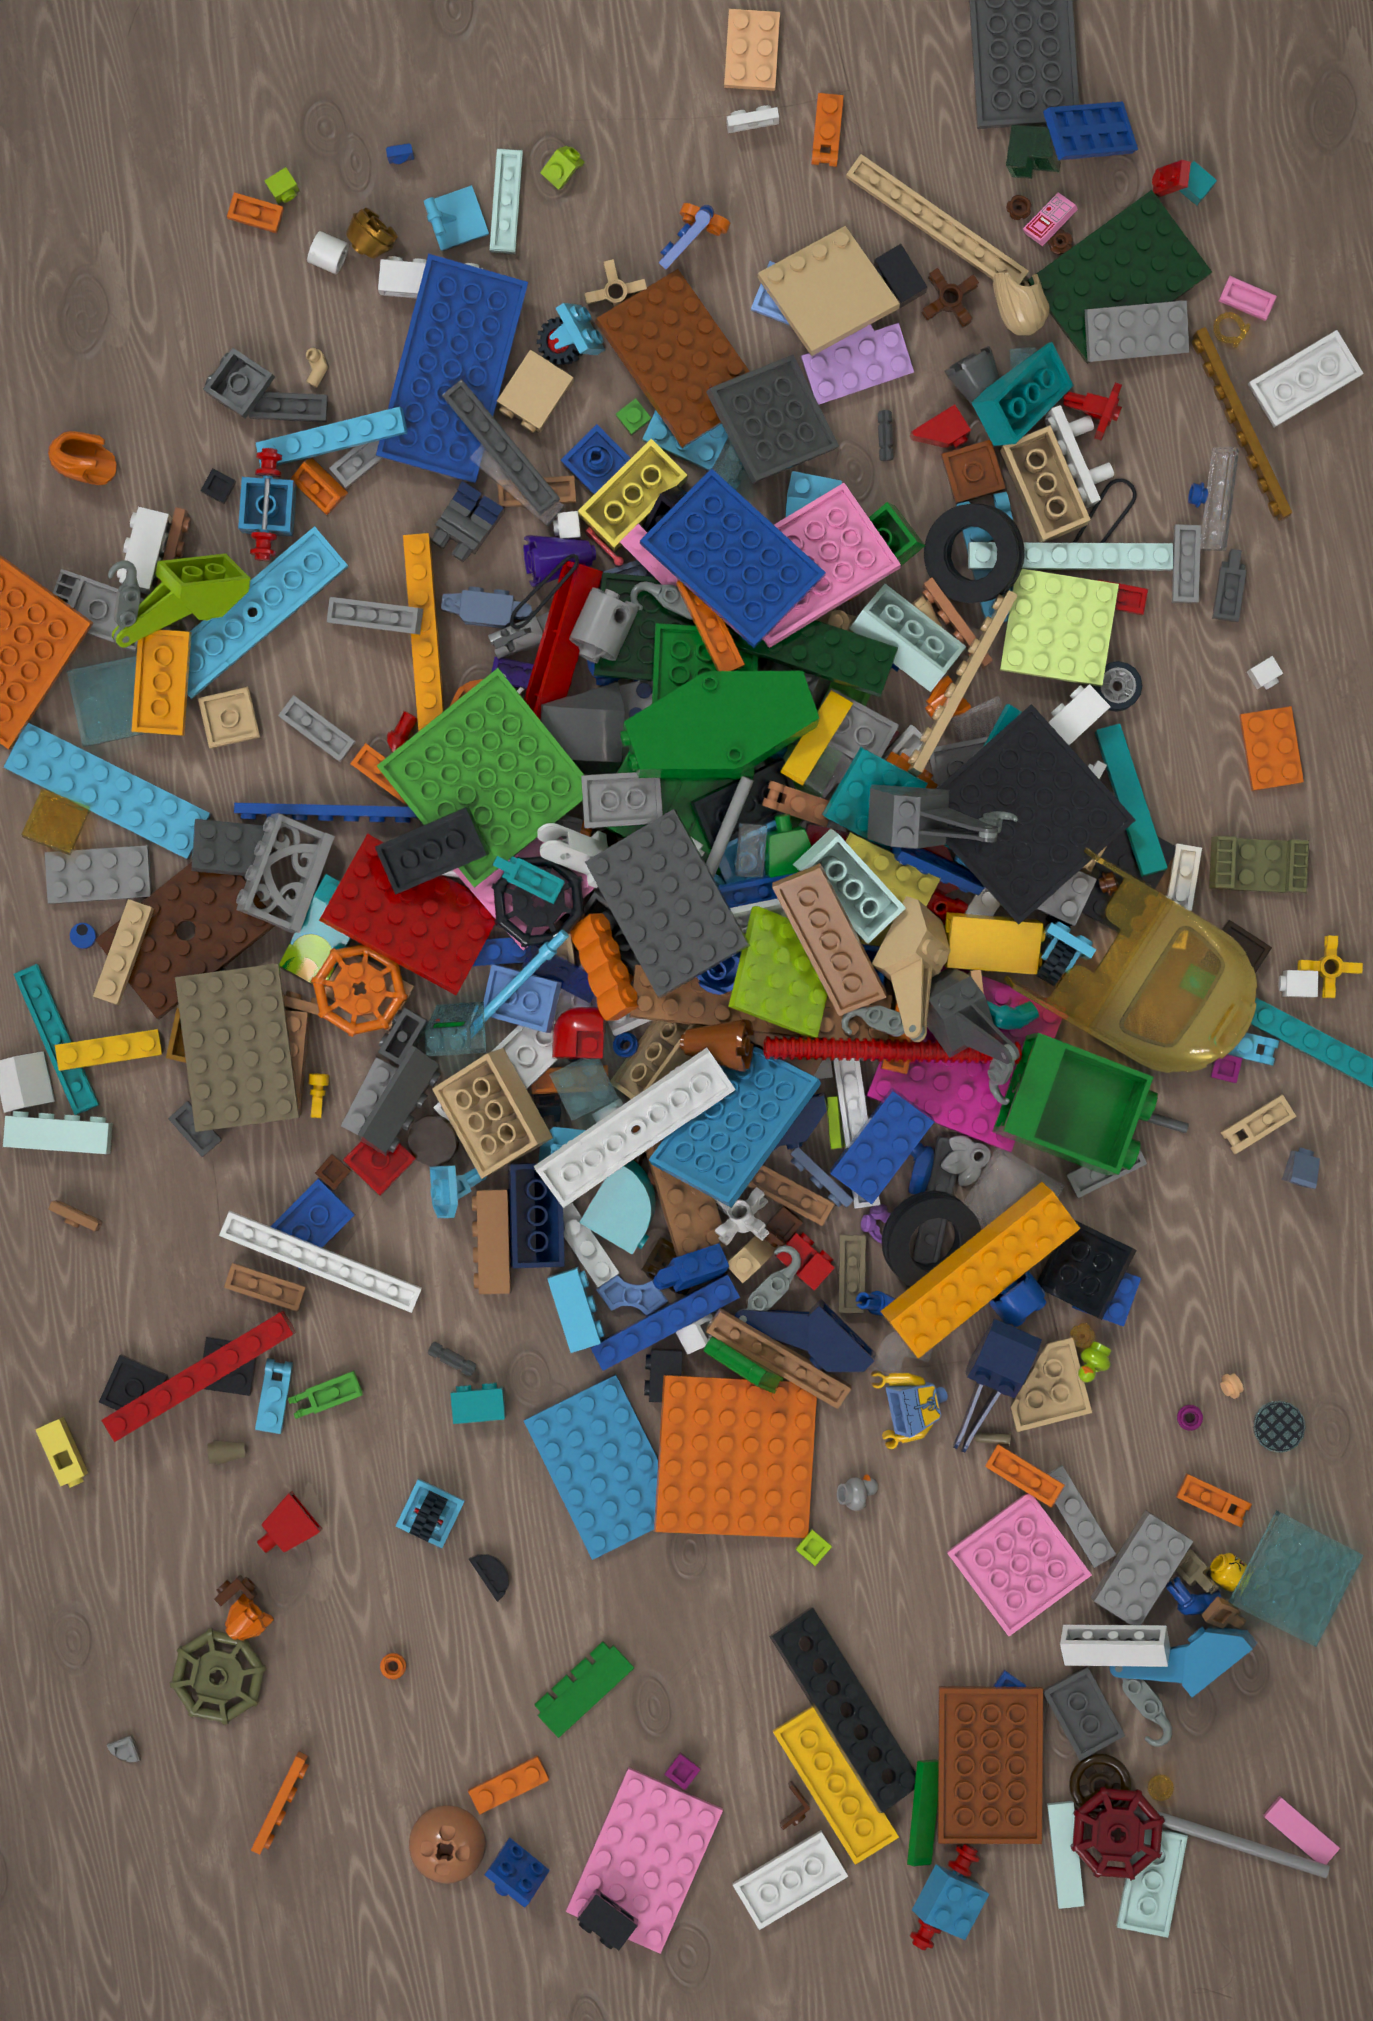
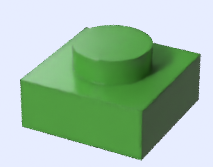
(633, 416)

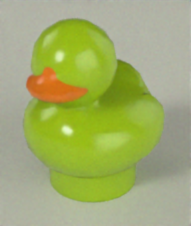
(1096, 1360)

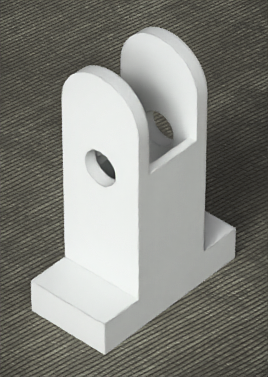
(571, 851)

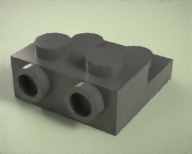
(238, 383)

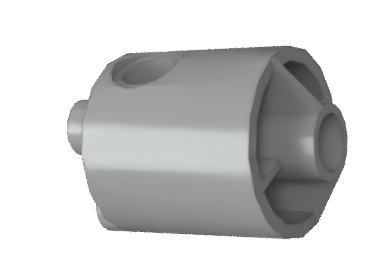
(603, 625)

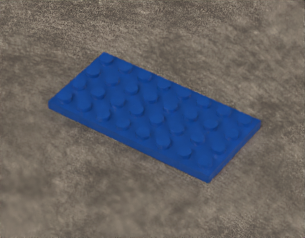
(456, 332)

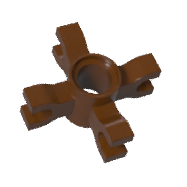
(959, 291)

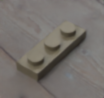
(851, 1272)

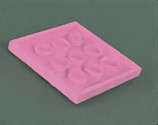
(1019, 1563)

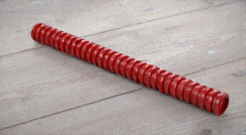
(869, 1050)

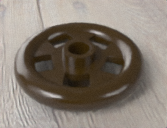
(1098, 1762)

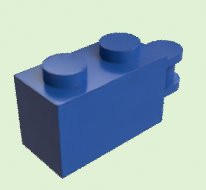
(692, 1269)

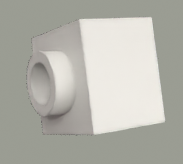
(567, 525)
(1265, 673)

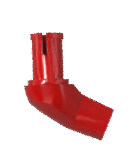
(401, 732)

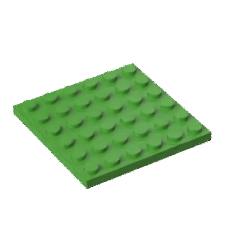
(494, 759)

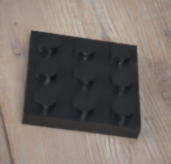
(1087, 1270)

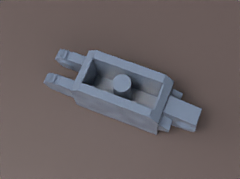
(484, 608)

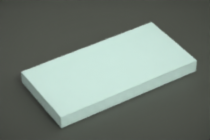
(1151, 1897)

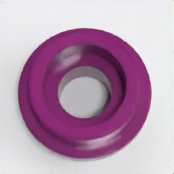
(1197, 1421)

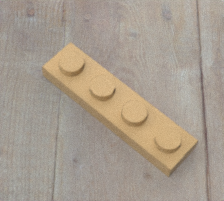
(123, 952)

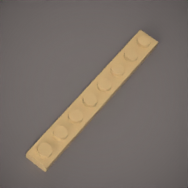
(933, 220)
(956, 691)

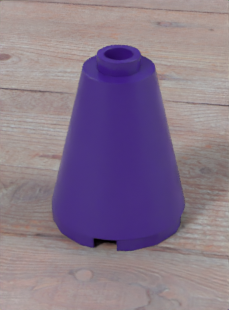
(546, 553)

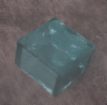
(583, 1087)

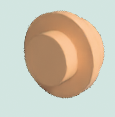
(1231, 1385)

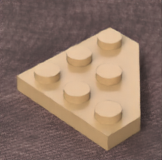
(1051, 1389)

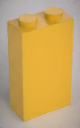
(994, 943)

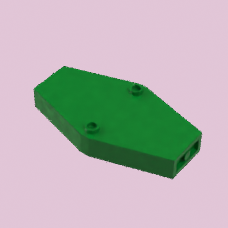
(719, 724)

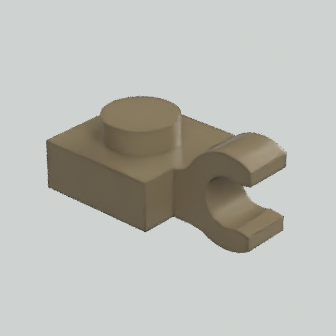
(1194, 1570)

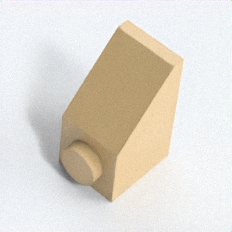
(750, 1258)

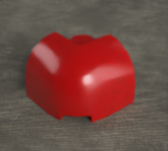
(579, 1034)

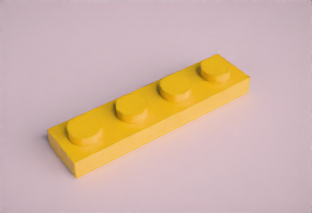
(108, 1050)

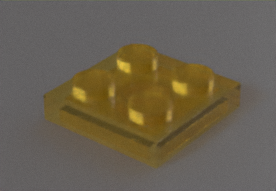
(55, 822)

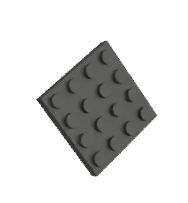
(772, 419)

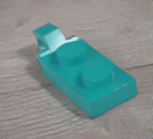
(530, 878)

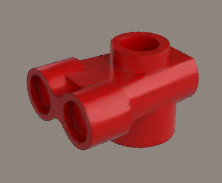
(945, 905)

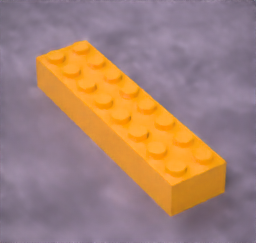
(980, 1269)

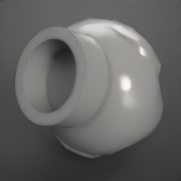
(855, 1492)

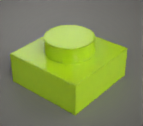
(813, 1547)

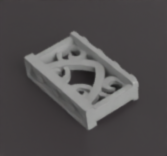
(304, 890)

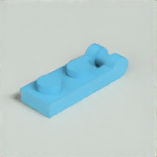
(1248, 1045)
(274, 1397)

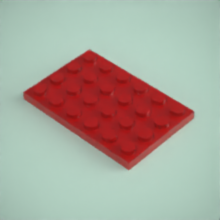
(427, 928)

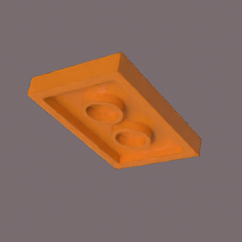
(1271, 748)

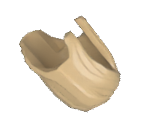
(1020, 306)

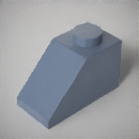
(1302, 1168)

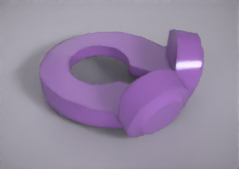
(868, 1221)

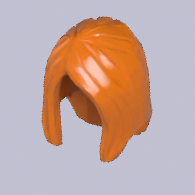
(82, 458)

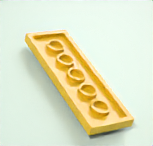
(834, 1786)

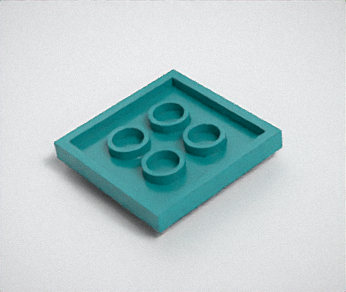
(852, 797)

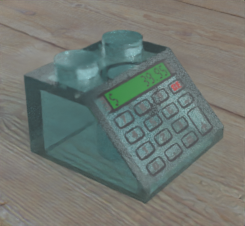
(456, 1030)

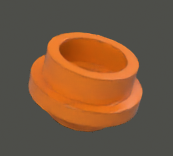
(393, 1674)

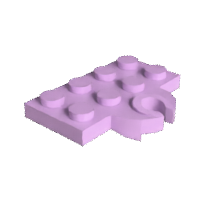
(857, 363)

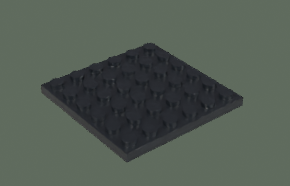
(1057, 809)

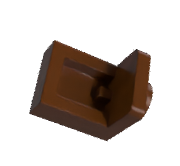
(782, 1227)
(228, 1589)

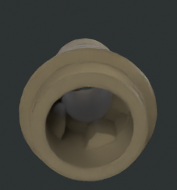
(225, 1451)

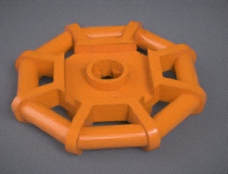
(344, 992)

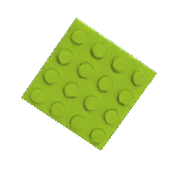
(777, 977)

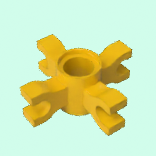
(1330, 953)

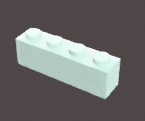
(57, 1134)

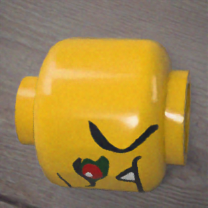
(1227, 1571)

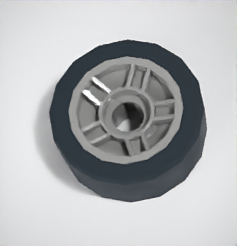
(1131, 686)

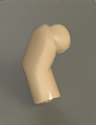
(318, 365)

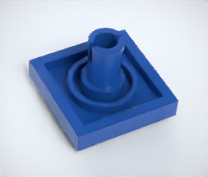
(595, 459)
(516, 1873)

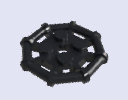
(538, 916)

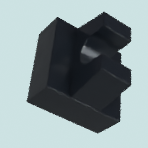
(548, 1105)

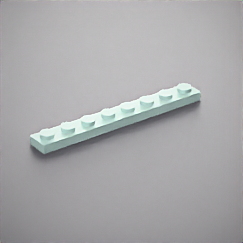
(1079, 556)

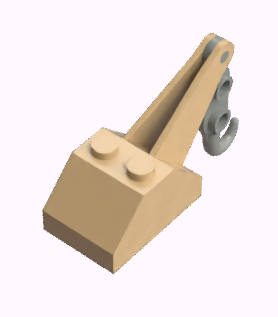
(909, 958)

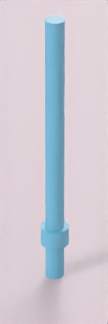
(545, 953)

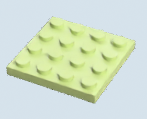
(1059, 627)

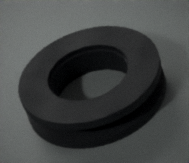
(939, 548)
(909, 1216)

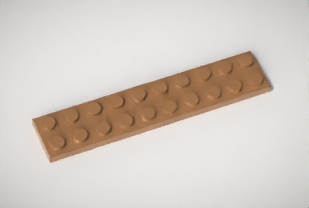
(696, 1006)

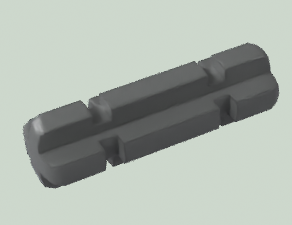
(885, 435)
(451, 1358)

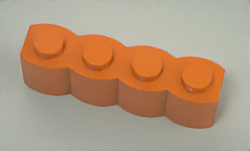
(603, 964)

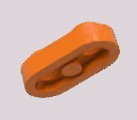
(716, 225)

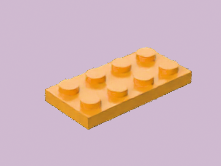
(161, 683)

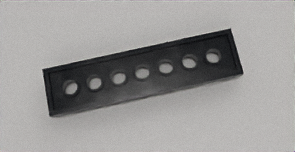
(828, 1709)

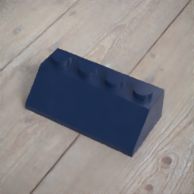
(534, 1220)

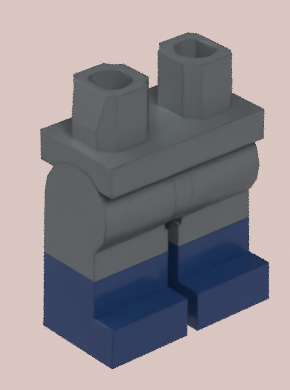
(467, 531)

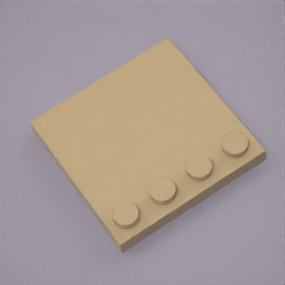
(828, 290)

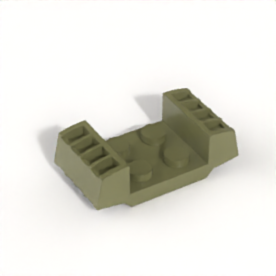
(1259, 865)

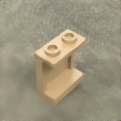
(534, 392)

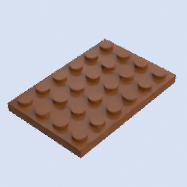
(673, 353)
(990, 1765)

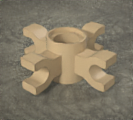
(628, 288)

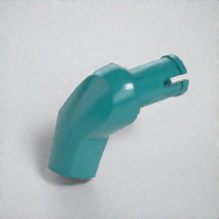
(1013, 1017)

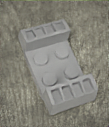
(93, 601)

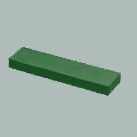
(923, 1813)

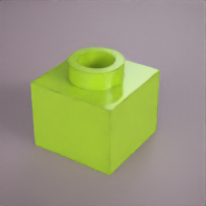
(282, 186)

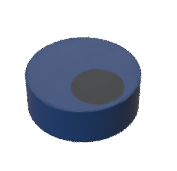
(83, 935)

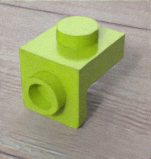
(562, 166)

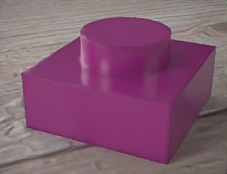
(1226, 1068)
(682, 1771)

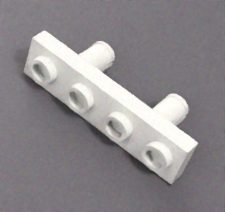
(1081, 474)

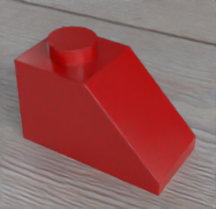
(943, 430)

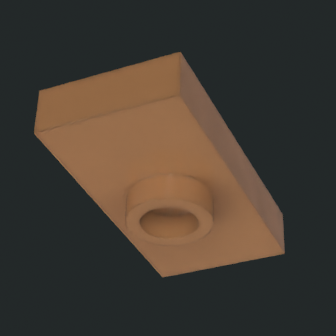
(74, 1216)

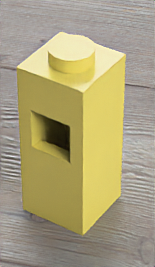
(62, 1452)

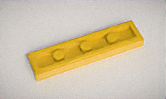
(815, 742)

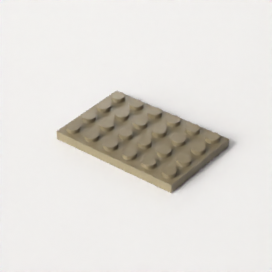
(237, 1047)

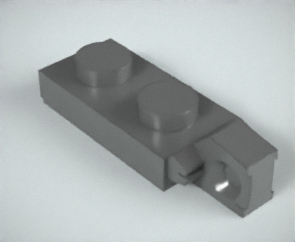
(1230, 588)

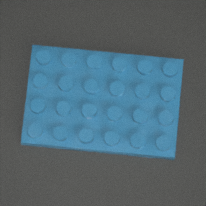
(736, 1135)
(599, 1464)

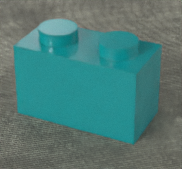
(478, 1404)

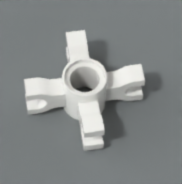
(747, 1222)

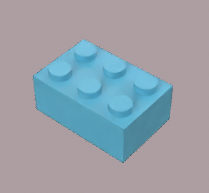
(576, 1309)

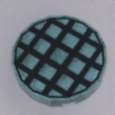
(1279, 1426)

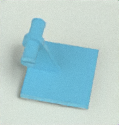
(456, 218)

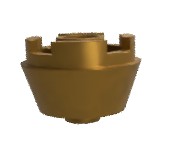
(370, 234)

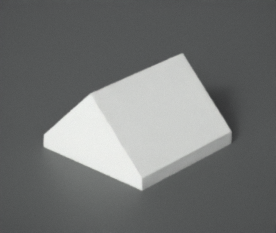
(25, 1082)

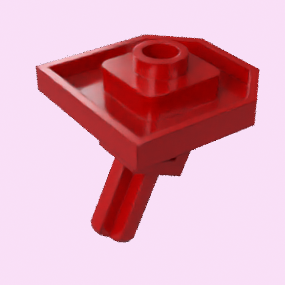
(1097, 406)

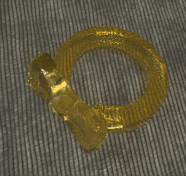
(1235, 340)

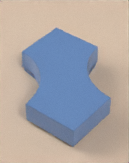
(621, 1293)

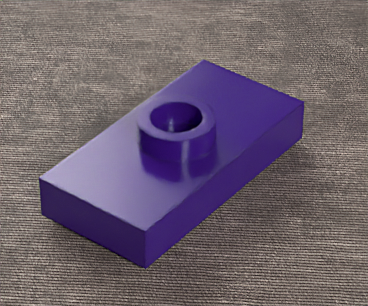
(517, 672)

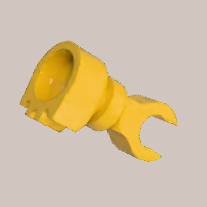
(318, 1081)

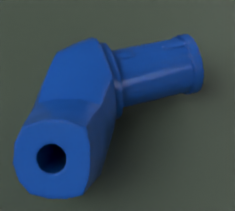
(922, 1168)
(874, 1301)
(1189, 1603)

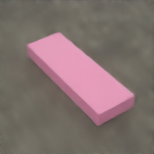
(1301, 1831)

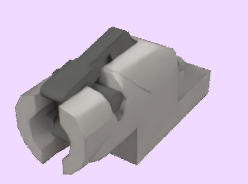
(514, 640)

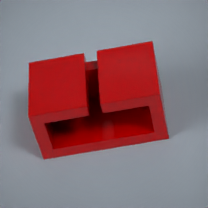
(813, 1266)

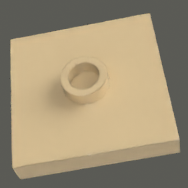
(229, 717)

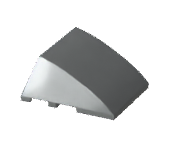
(589, 728)

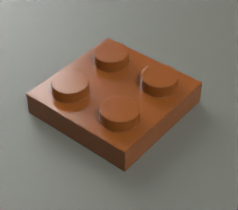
(973, 471)

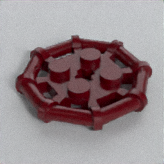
(1108, 1821)

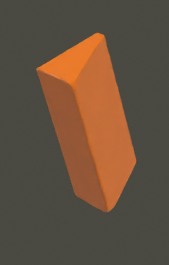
(319, 485)

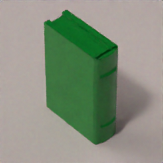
(743, 1365)

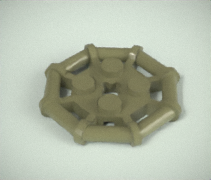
(204, 1684)

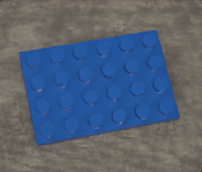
(732, 558)

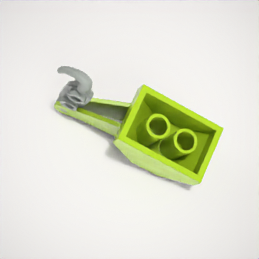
(190, 585)

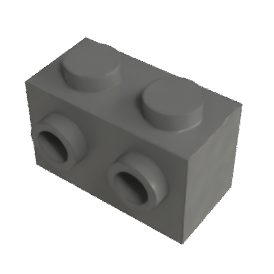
(405, 1033)

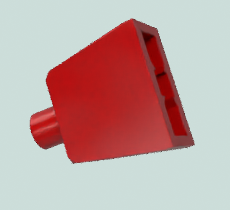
(288, 1525)

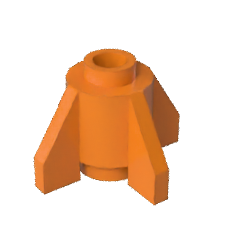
(937, 697)
(246, 1619)

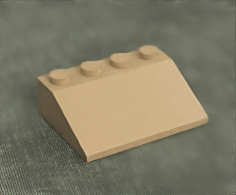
(492, 1112)

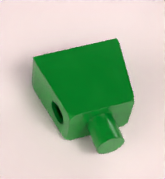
(784, 847)

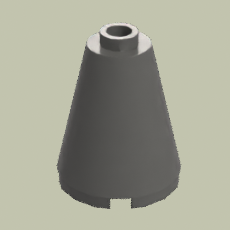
(974, 373)

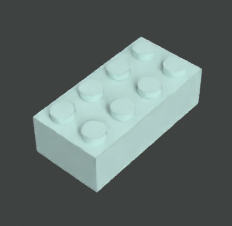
(923, 645)
(860, 891)

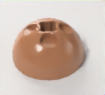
(458, 1836)

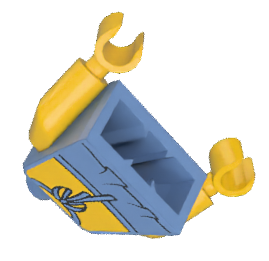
(912, 1406)

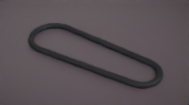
(1098, 503)
(539, 586)

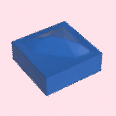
(400, 153)

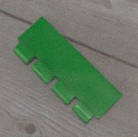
(580, 1695)

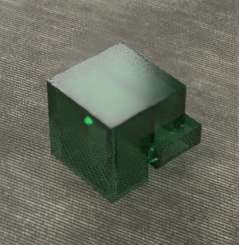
(1029, 150)

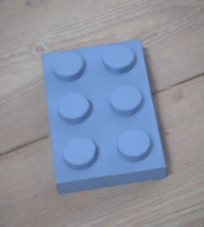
(530, 1005)

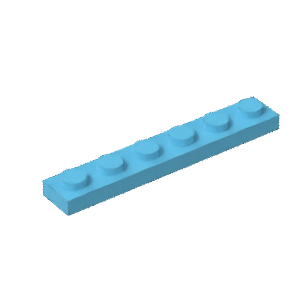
(337, 436)

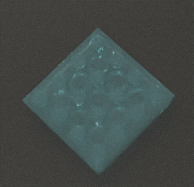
(1296, 1578)

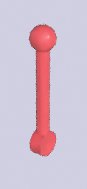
(618, 560)

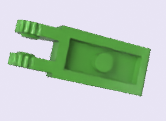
(328, 1394)

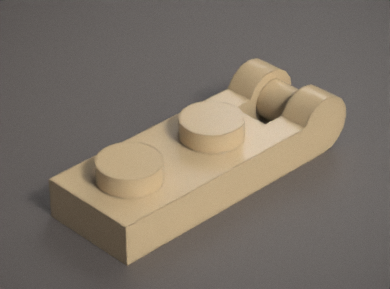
(1259, 1123)

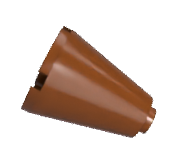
(726, 1042)

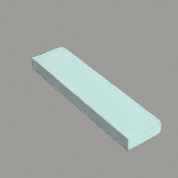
(506, 201)
(1065, 1861)

